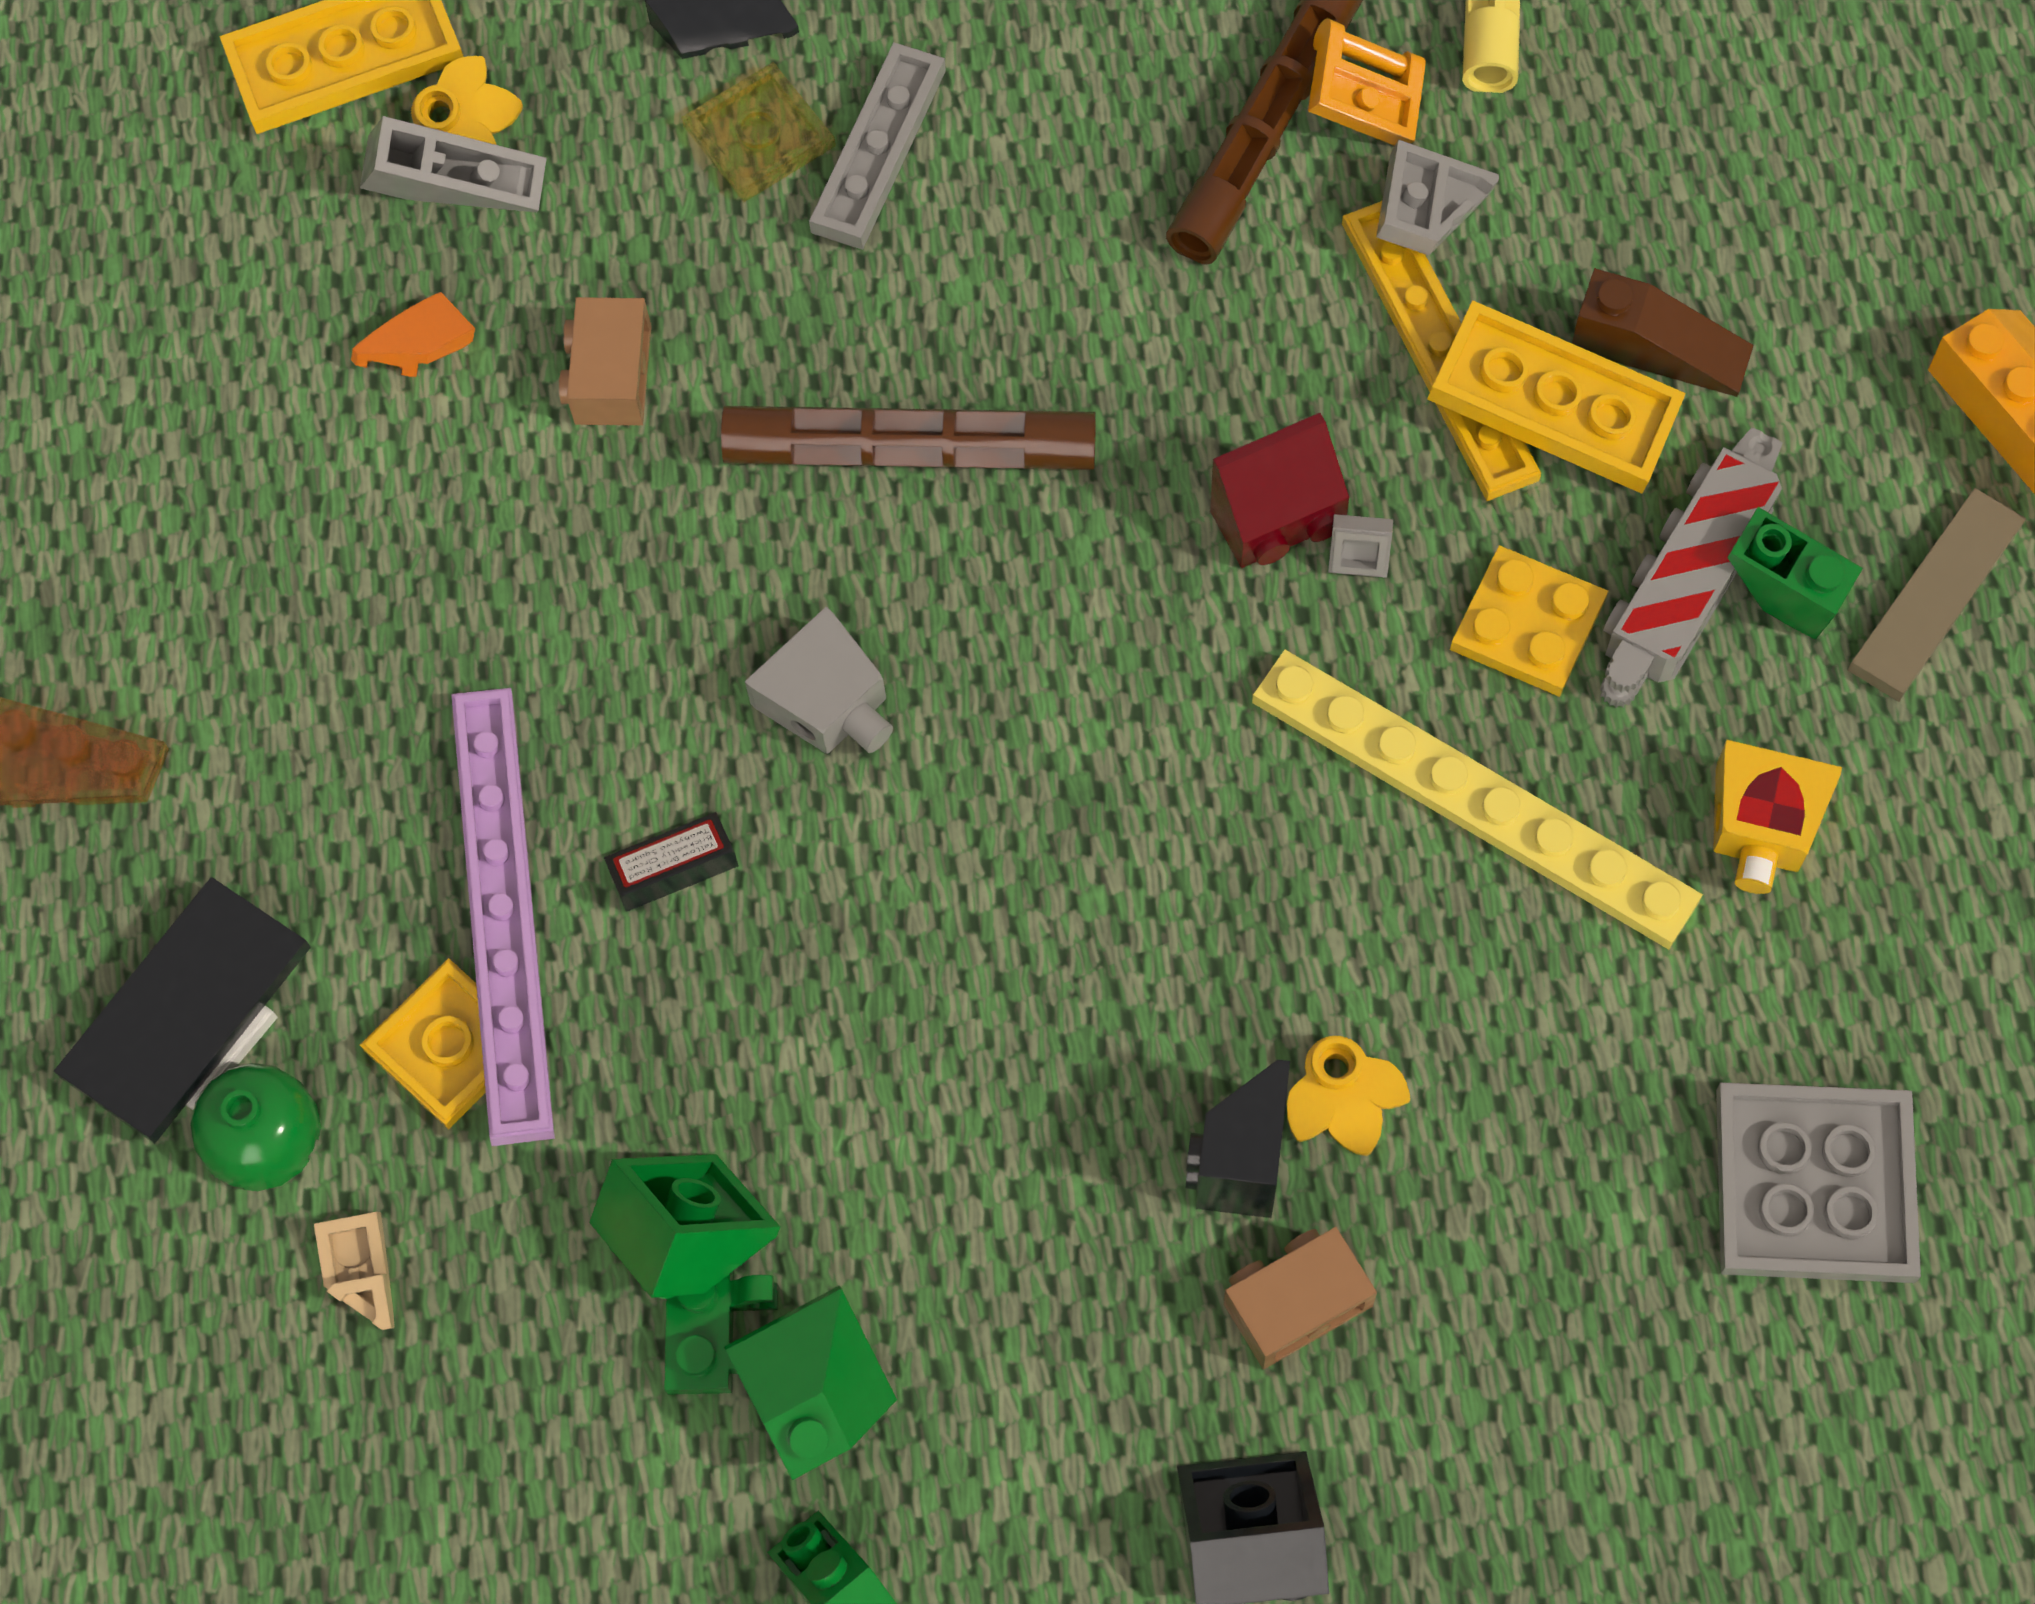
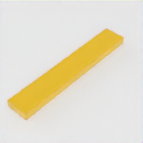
(1428, 330)

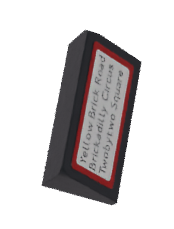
(671, 861)

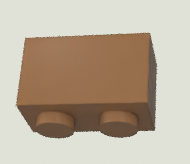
(606, 361)
(1298, 1295)

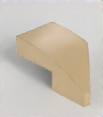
(356, 1265)

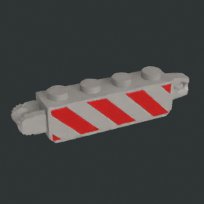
(1692, 570)

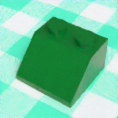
(679, 1221)

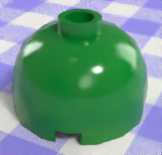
(255, 1126)

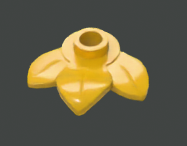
(474, 106)
(1348, 1104)

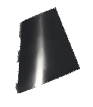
(702, 25)

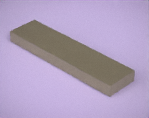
(1936, 594)

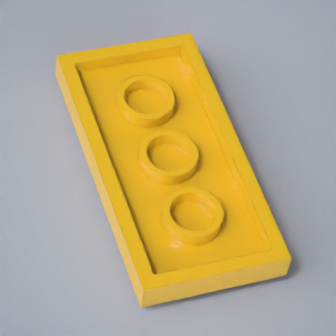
(335, 55)
(1557, 396)

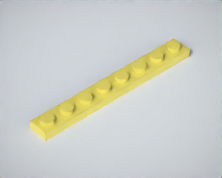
(1477, 799)

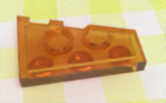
(72, 760)

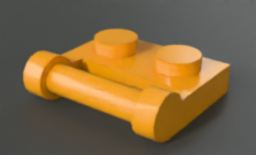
(1359, 96)

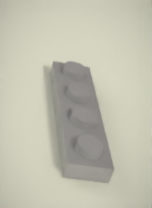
(877, 146)

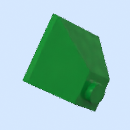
(813, 1381)

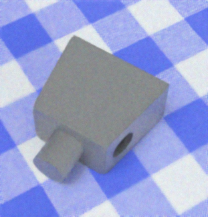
(822, 688)

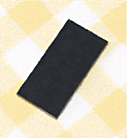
(182, 1009)

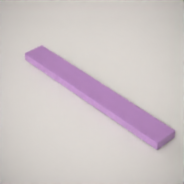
(502, 919)

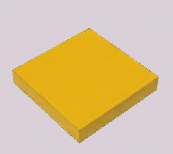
(435, 1044)

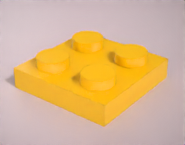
(1529, 620)

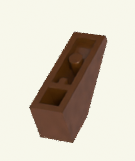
(1658, 334)

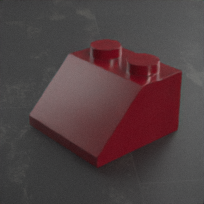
(1278, 492)

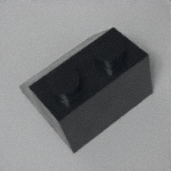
(1240, 1148)
(1253, 1529)

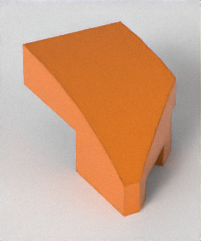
(416, 336)

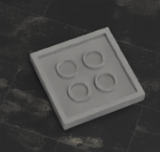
(1817, 1183)

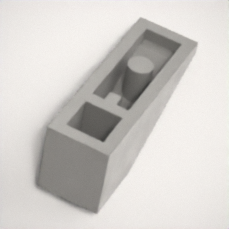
(449, 168)

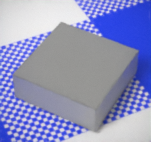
(1360, 545)

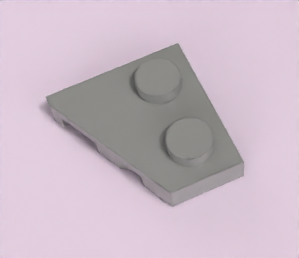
(1428, 196)

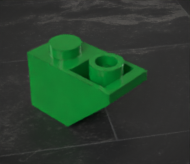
(1792, 573)
(826, 1566)

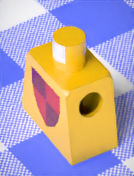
(1768, 810)

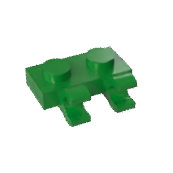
(702, 1326)

